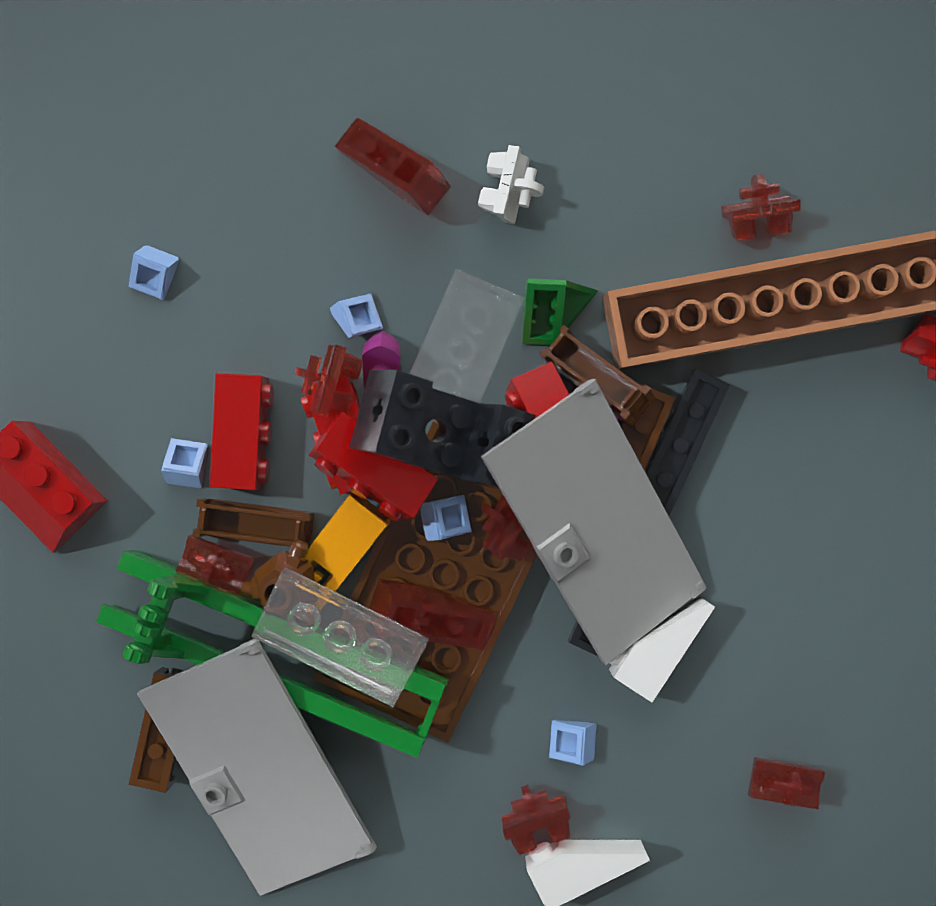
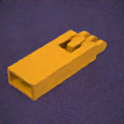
(346, 540)

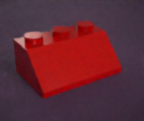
(44, 485)

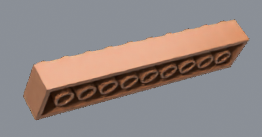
(772, 301)

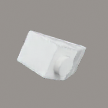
(654, 656)
(577, 866)

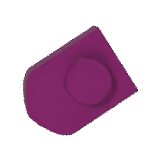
(381, 353)

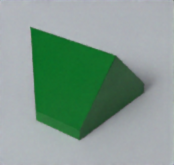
(550, 306)

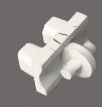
(515, 186)

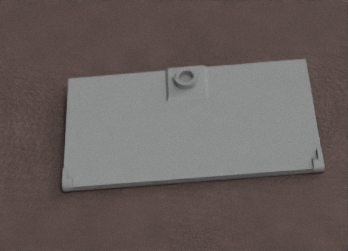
(595, 520)
(257, 767)

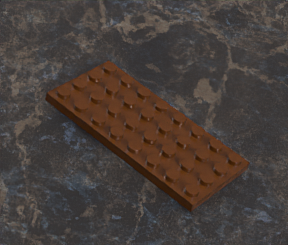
(453, 568)

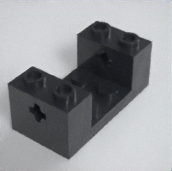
(396, 417)

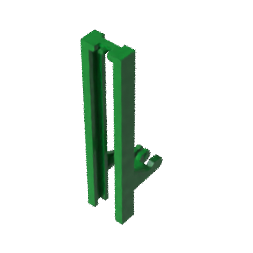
(157, 640)

